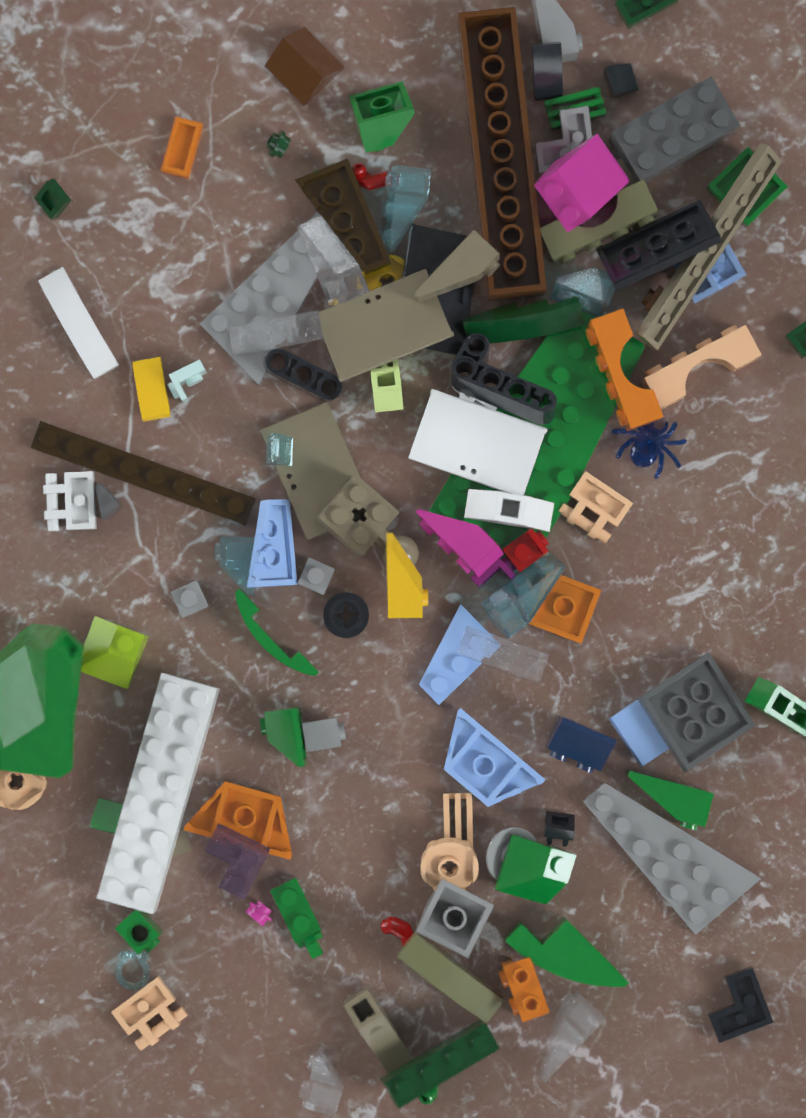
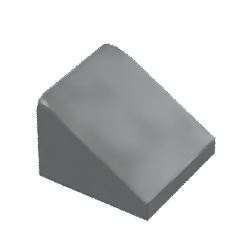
(107, 502)

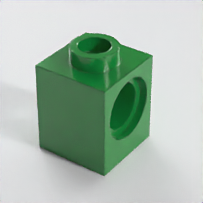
(126, 930)

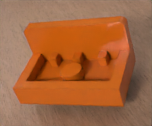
(526, 990)

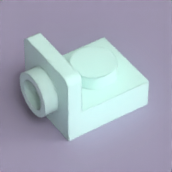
(187, 375)

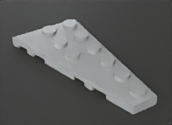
(269, 293)
(683, 869)

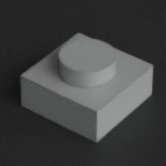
(316, 576)
(190, 599)

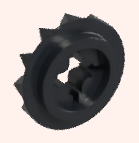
(336, 625)

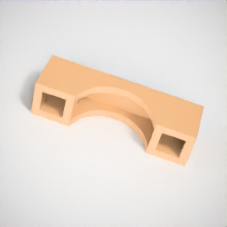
(732, 351)

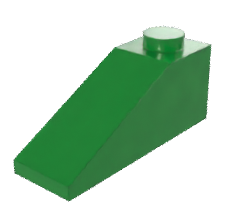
(778, 705)
(680, 801)

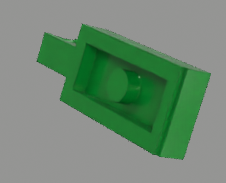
(298, 916)

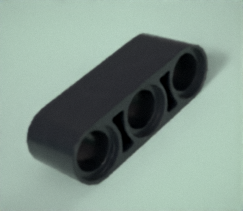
(317, 375)

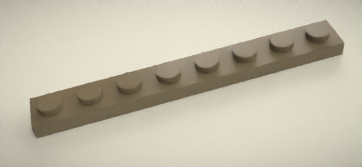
(695, 268)

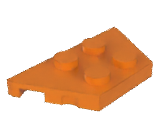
(248, 812)

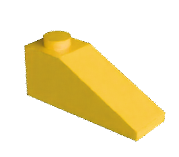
(403, 583)

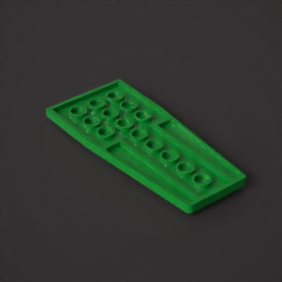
(583, 408)

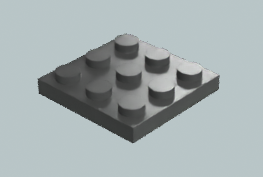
(696, 712)

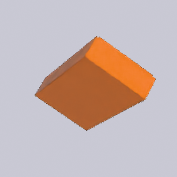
(182, 147)

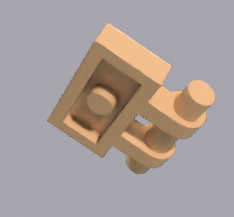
(599, 499)
(145, 1005)

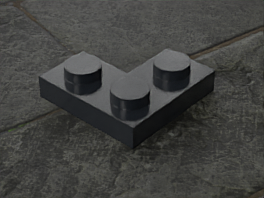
(748, 1010)

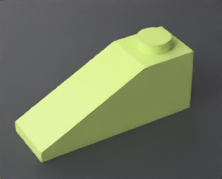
(387, 387)

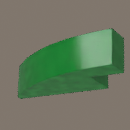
(566, 954)

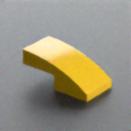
(151, 389)

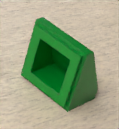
(106, 815)

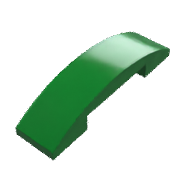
(248, 611)

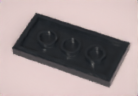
(658, 245)

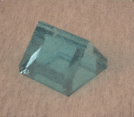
(279, 450)

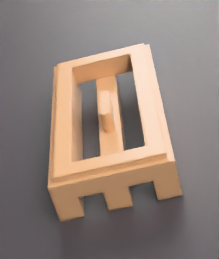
(458, 796)

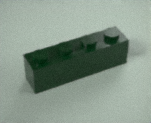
(439, 1063)

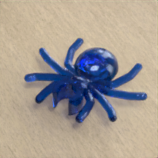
(649, 445)

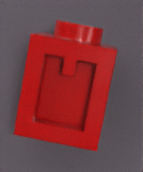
(526, 549)

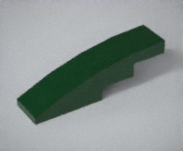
(525, 322)

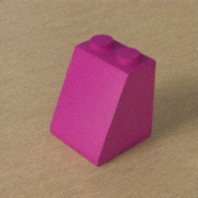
(581, 182)

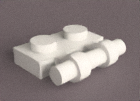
(79, 501)

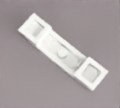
(78, 323)

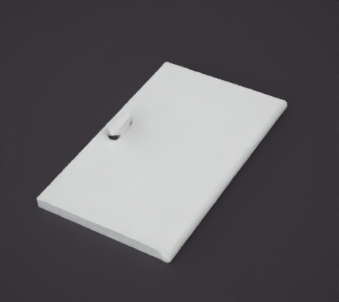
(471, 437)

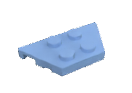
(485, 763)

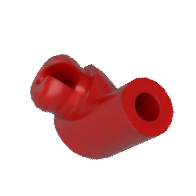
(367, 179)
(397, 927)

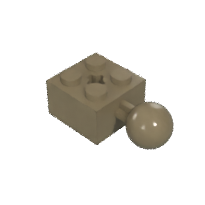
(376, 516)

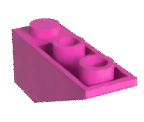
(466, 540)

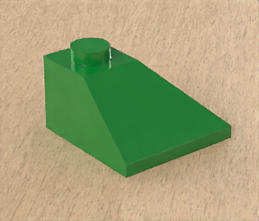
(381, 115)
(285, 733)
(534, 870)

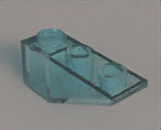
(406, 197)
(521, 597)

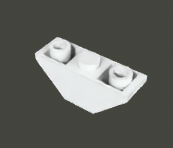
(509, 509)

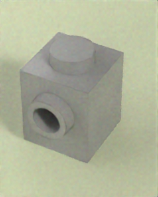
(323, 734)

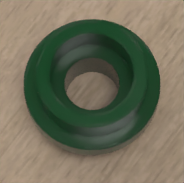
(277, 144)

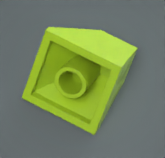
(112, 652)

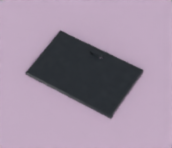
(428, 250)

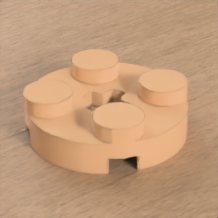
(22, 798)
(446, 850)

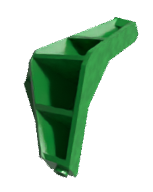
(39, 701)

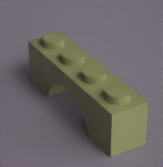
(633, 208)

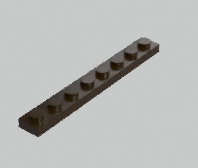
(143, 473)

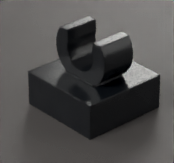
(559, 827)

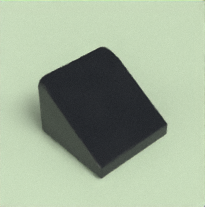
(620, 79)

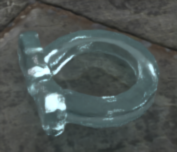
(142, 958)

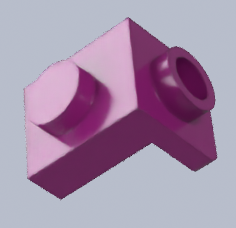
(501, 564)

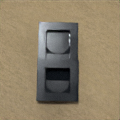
(547, 70)

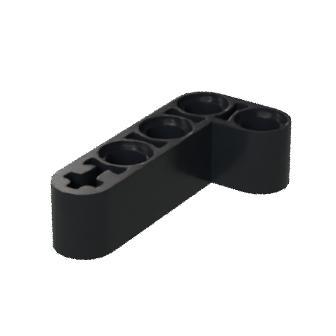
(506, 383)

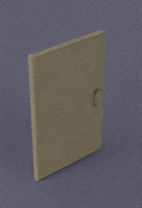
(383, 328)
(318, 464)

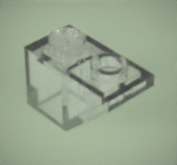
(324, 1086)

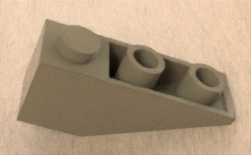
(377, 1029)

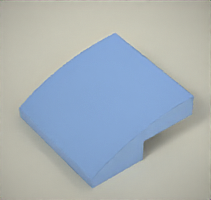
(723, 273)
(638, 733)

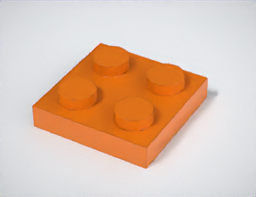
(567, 609)

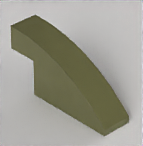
(450, 977)

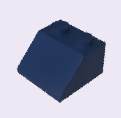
(580, 744)

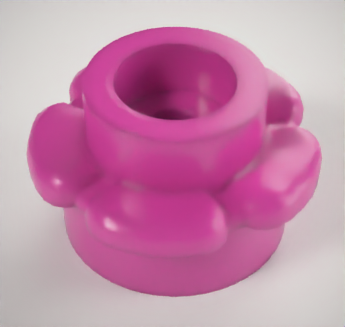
(259, 912)

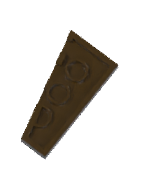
(342, 205)

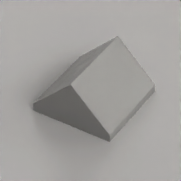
(454, 917)

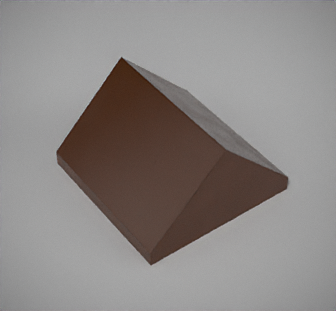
(303, 65)

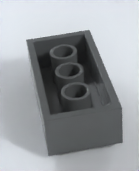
(675, 131)

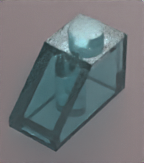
(591, 288)
(235, 559)

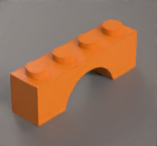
(635, 404)

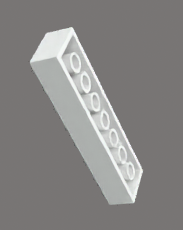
(158, 793)

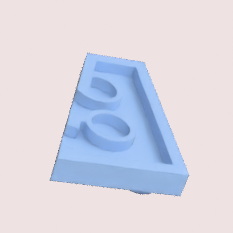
(273, 547)
(448, 667)

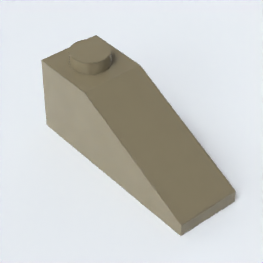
(463, 266)

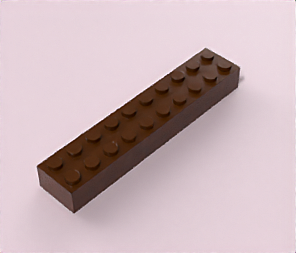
(502, 151)

